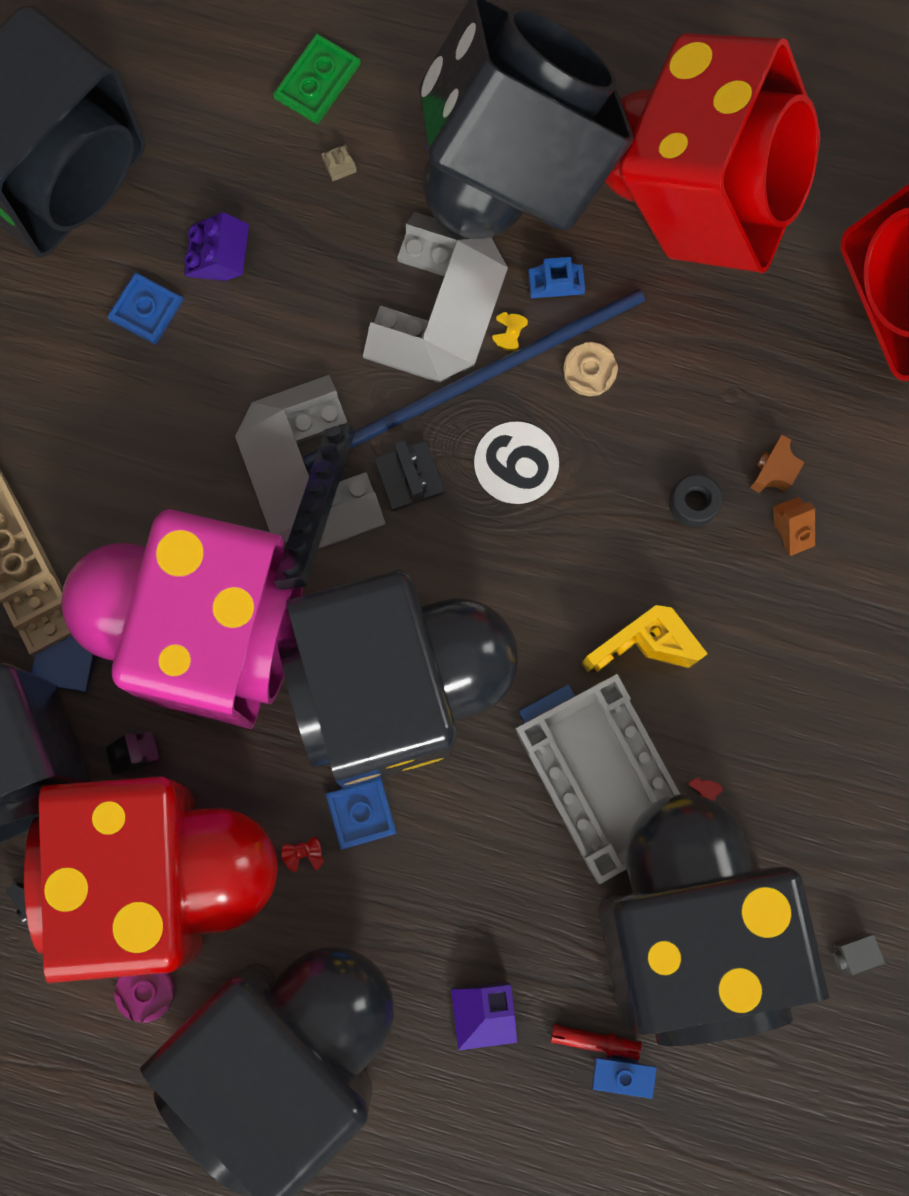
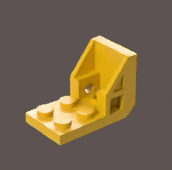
(671, 643)

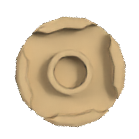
(590, 369)

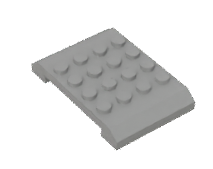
(597, 770)

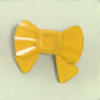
(515, 323)

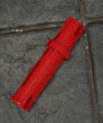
(596, 1042)

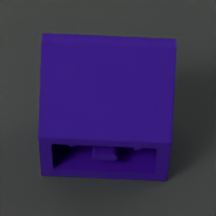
(216, 248)

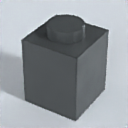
(858, 954)

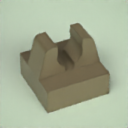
(339, 162)

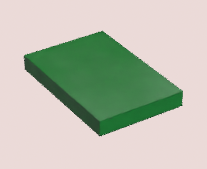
(317, 78)

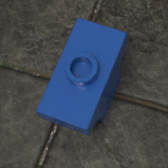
(556, 278)
(624, 1077)

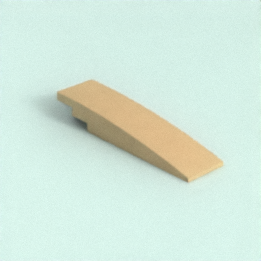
(27, 579)

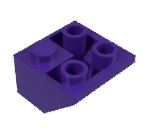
(484, 1015)

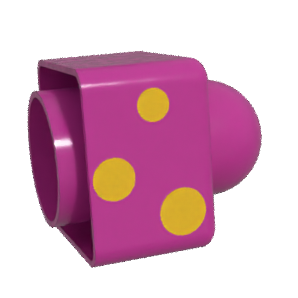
(186, 615)

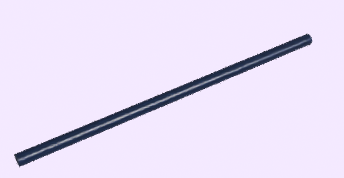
(490, 370)

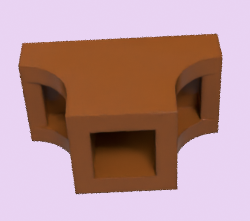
(777, 467)
(795, 524)

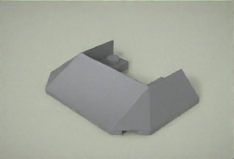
(461, 311)
(277, 470)

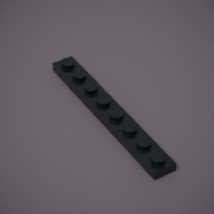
(314, 508)

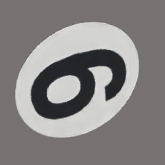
(516, 462)

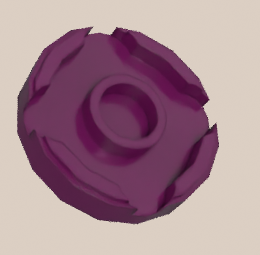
(144, 996)

